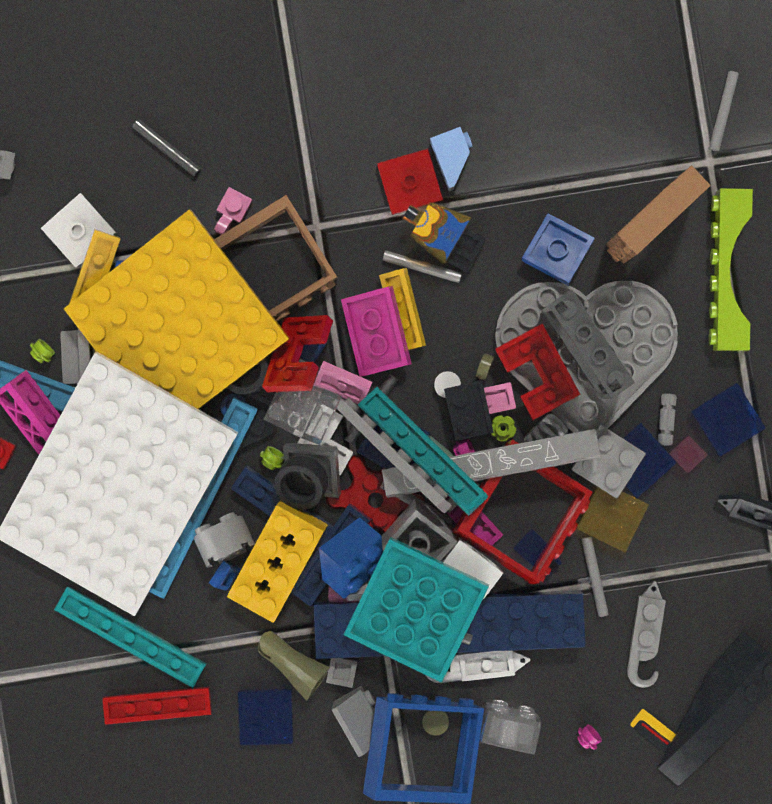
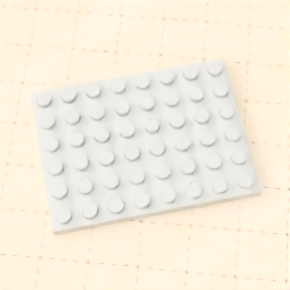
(116, 483)

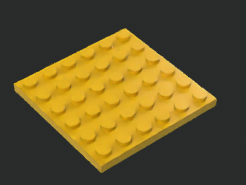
(179, 315)

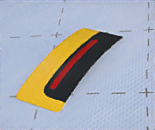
(653, 730)

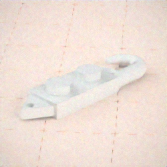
(483, 665)

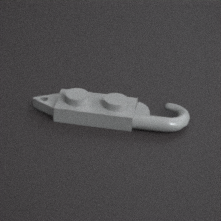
(646, 633)

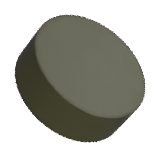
(485, 367)
(435, 722)

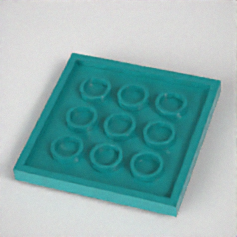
(416, 609)

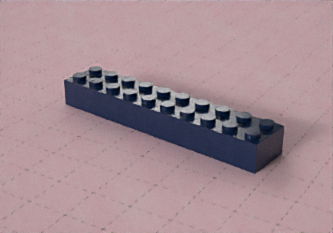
(499, 624)

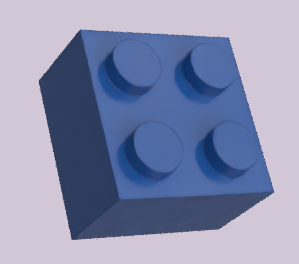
(350, 557)

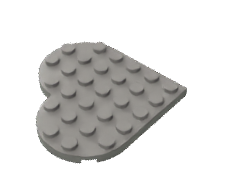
(631, 319)

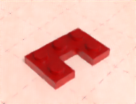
(285, 370)
(557, 382)

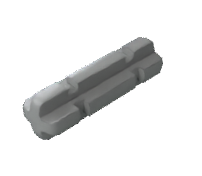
(667, 419)

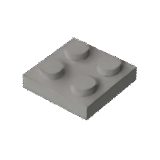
(614, 466)

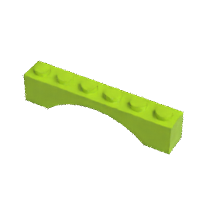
(730, 326)

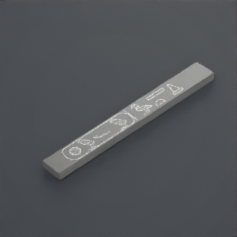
(508, 460)

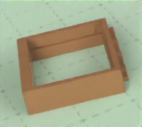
(657, 215)
(262, 218)

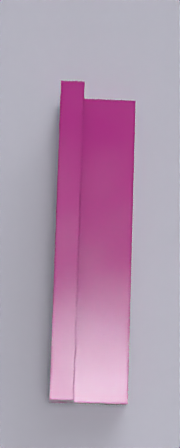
(34, 404)

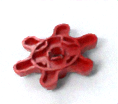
(363, 484)

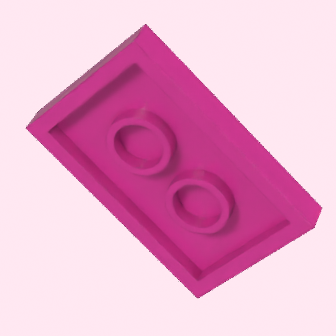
(376, 331)

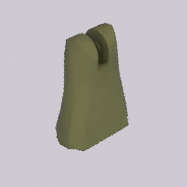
(299, 669)

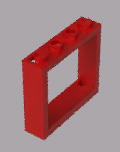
(554, 546)

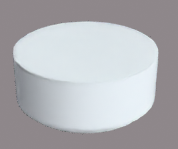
(445, 380)

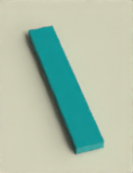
(423, 451)
(130, 636)

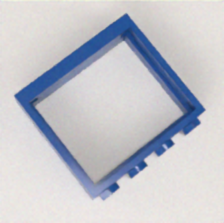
(466, 756)

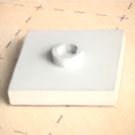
(73, 228)

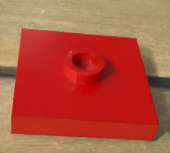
(409, 181)

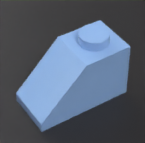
(451, 154)

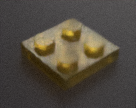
(612, 518)

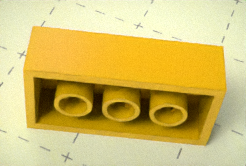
(261, 566)

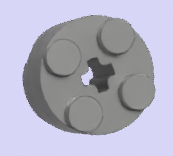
(223, 540)

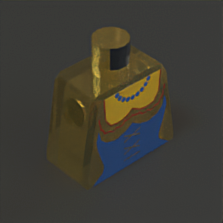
(437, 229)

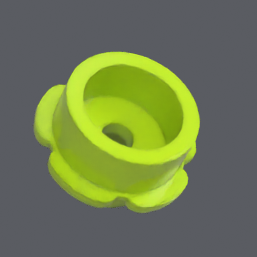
(41, 351)
(505, 421)
(272, 458)

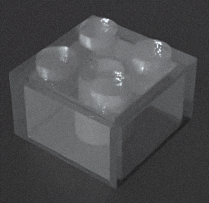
(304, 412)
(510, 727)

